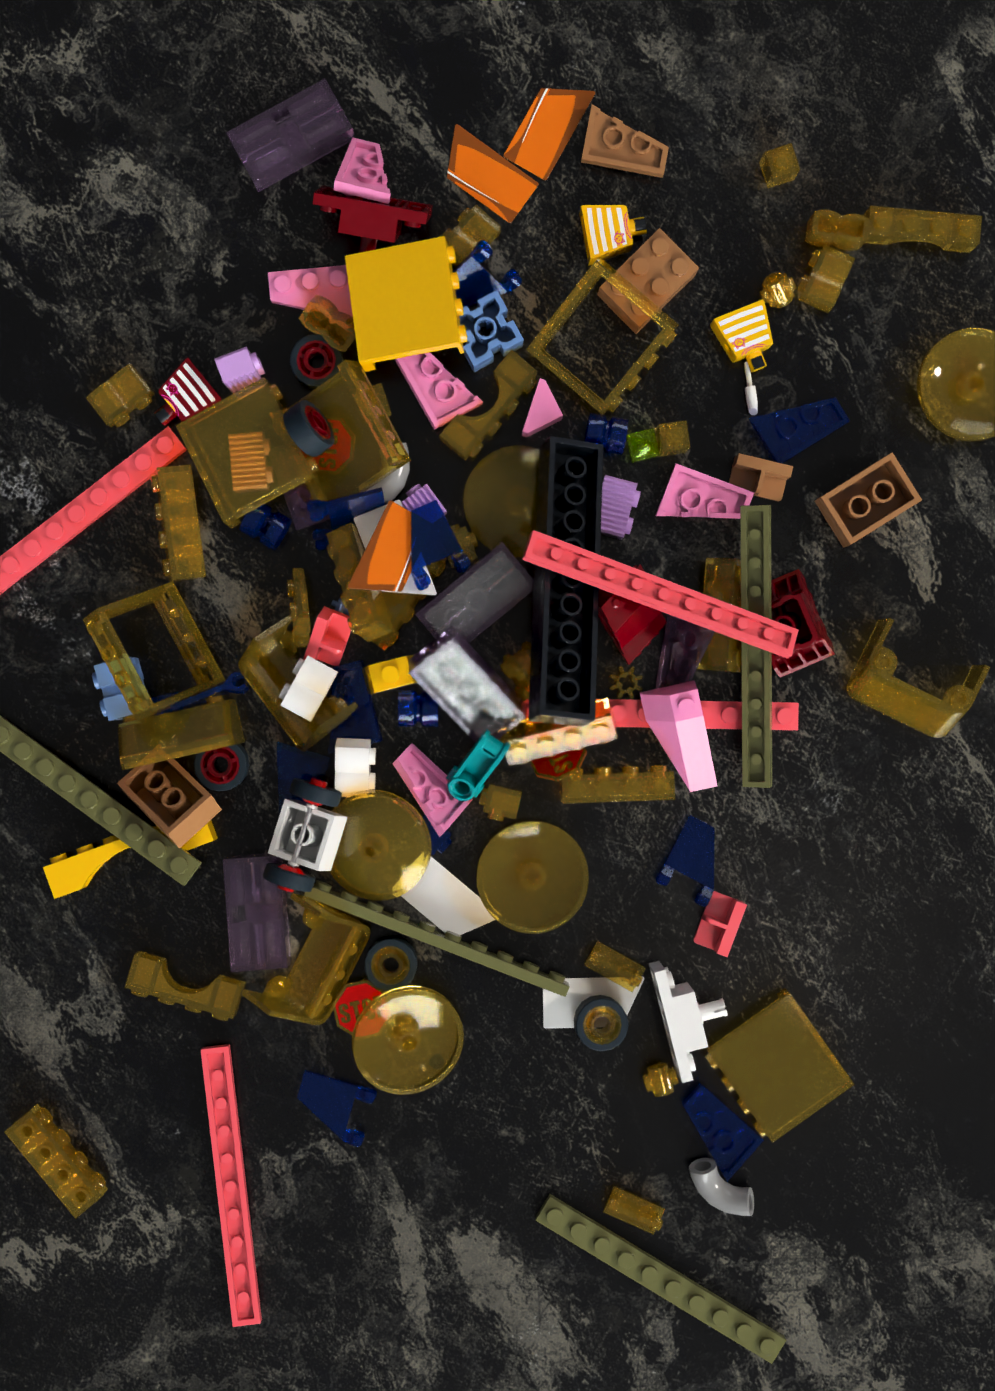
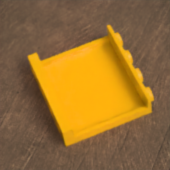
(405, 301)

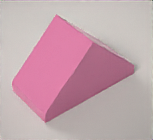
(543, 410)

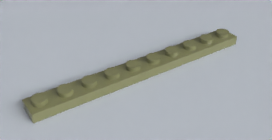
(756, 662)
(96, 803)
(449, 941)
(660, 1278)

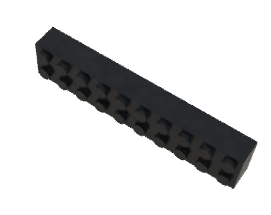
(564, 608)

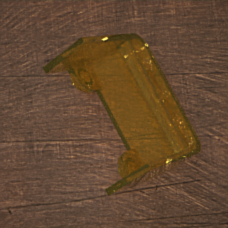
(268, 667)
(877, 688)
(179, 733)
(319, 969)

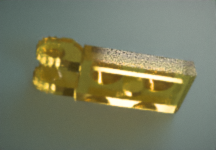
(299, 608)

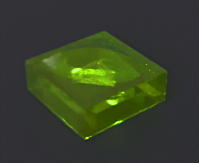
(642, 445)

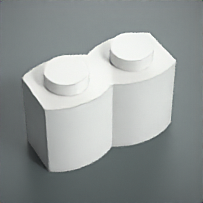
(308, 688)
(353, 765)

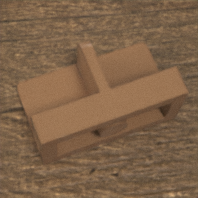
(760, 476)

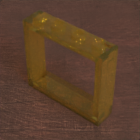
(647, 359)
(184, 633)

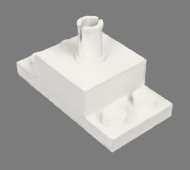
(683, 1018)

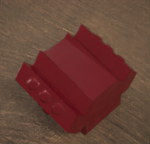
(795, 607)
(629, 623)

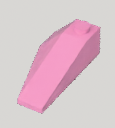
(680, 728)

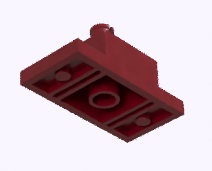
(372, 218)

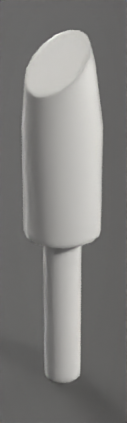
(750, 392)

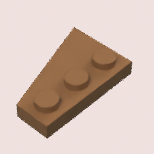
(620, 147)

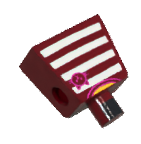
(185, 394)

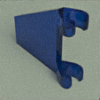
(477, 281)
(342, 511)
(432, 541)
(228, 687)
(692, 857)
(333, 1102)

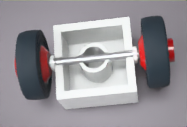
(305, 835)

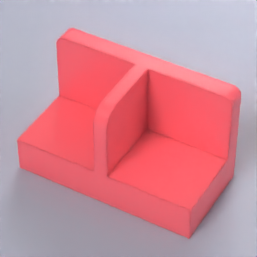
(329, 637)
(720, 923)

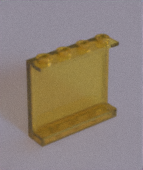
(365, 439)
(246, 451)
(779, 1067)

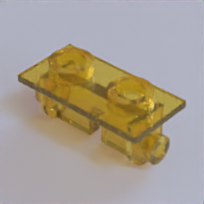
(615, 966)
(634, 1210)

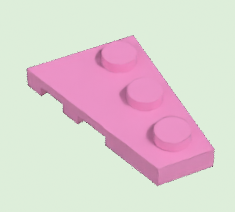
(429, 788)

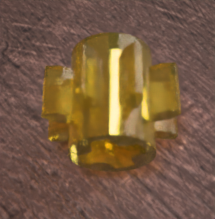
(778, 289)
(633, 679)
(660, 1079)

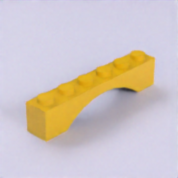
(75, 873)

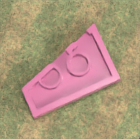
(363, 172)
(299, 286)
(436, 389)
(701, 495)

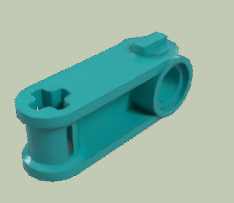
(468, 777)

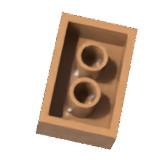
(657, 271)
(868, 500)
(170, 799)

